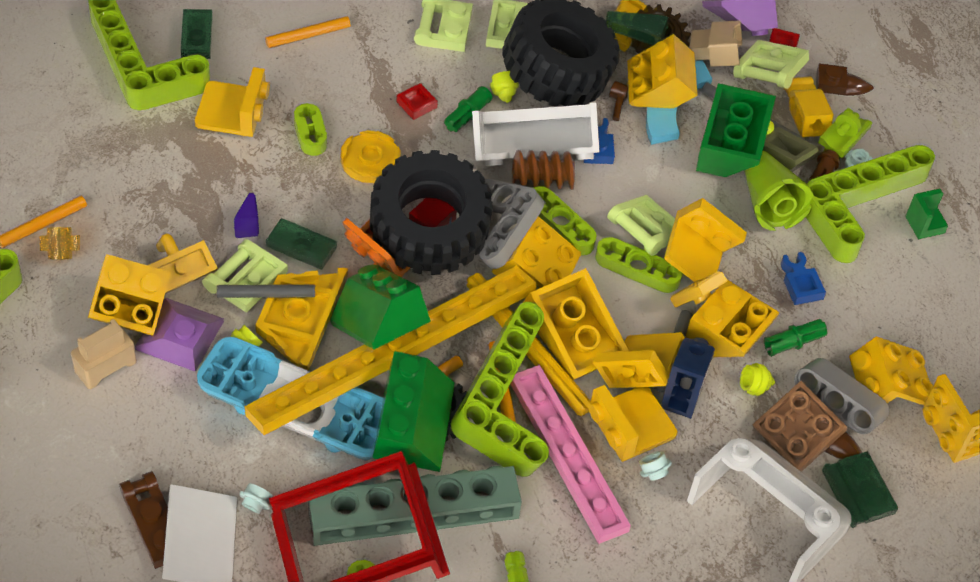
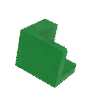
(925, 216)

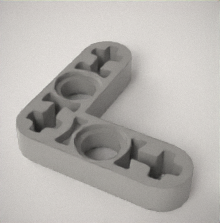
(519, 209)

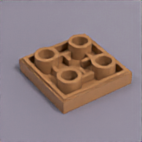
(800, 426)

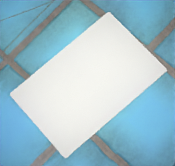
(199, 536)

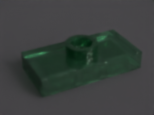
(196, 32)
(301, 243)

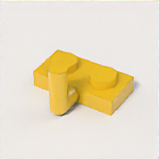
(185, 264)

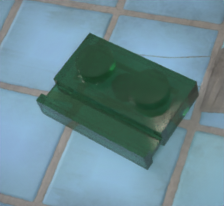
(860, 488)

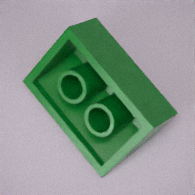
(735, 131)
(379, 307)
(414, 412)

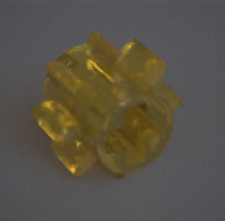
(59, 243)

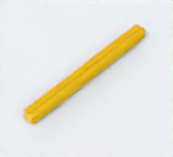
(540, 356)

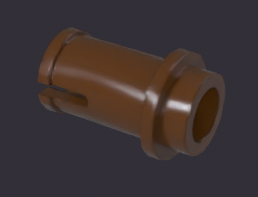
(827, 163)

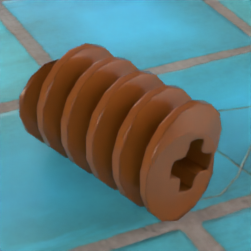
(543, 169)

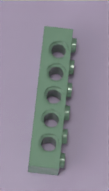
(466, 509)

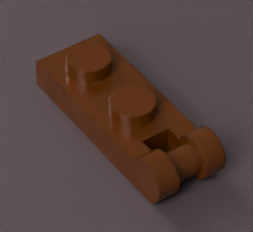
(148, 514)

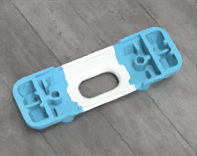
(244, 372)

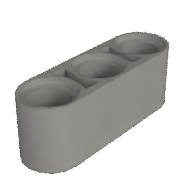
(856, 399)

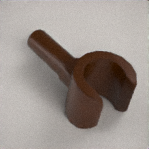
(618, 92)

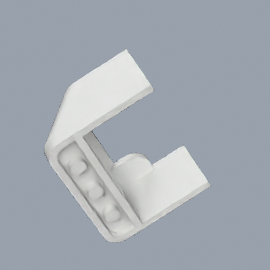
(536, 129)
(819, 510)

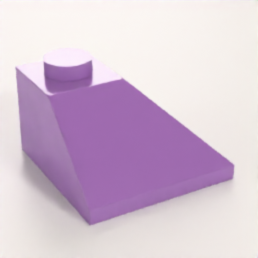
(754, 14)
(181, 335)

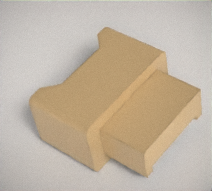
(718, 43)
(102, 354)

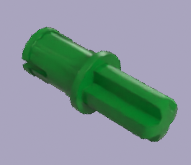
(463, 113)
(795, 337)

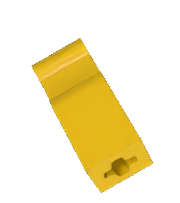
(809, 107)

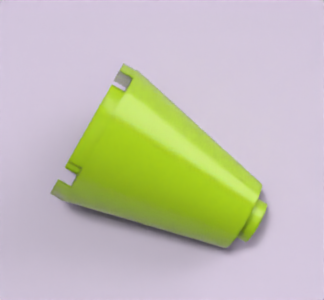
(777, 194)

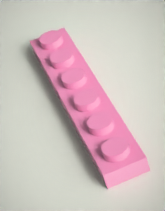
(570, 455)

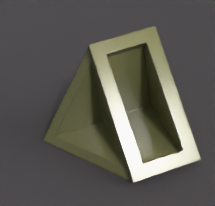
(790, 149)

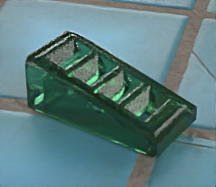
(642, 27)

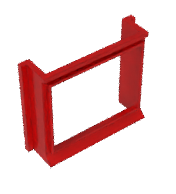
(429, 555)

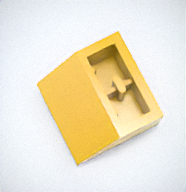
(662, 75)
(129, 294)
(731, 321)

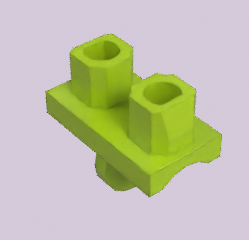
(844, 132)

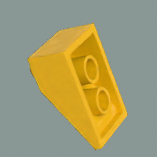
(576, 323)

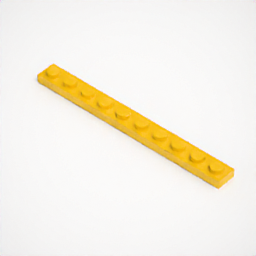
(365, 363)

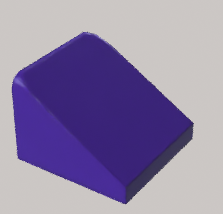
(246, 220)

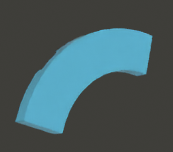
(662, 122)

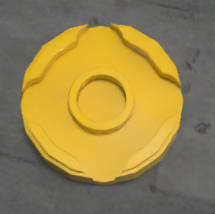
(368, 154)

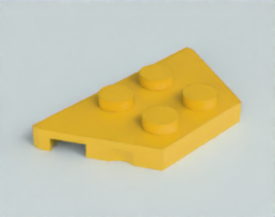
(298, 323)

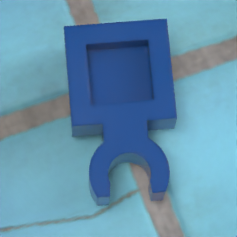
(606, 146)
(800, 282)

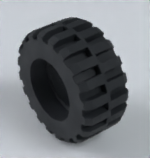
(550, 74)
(438, 178)

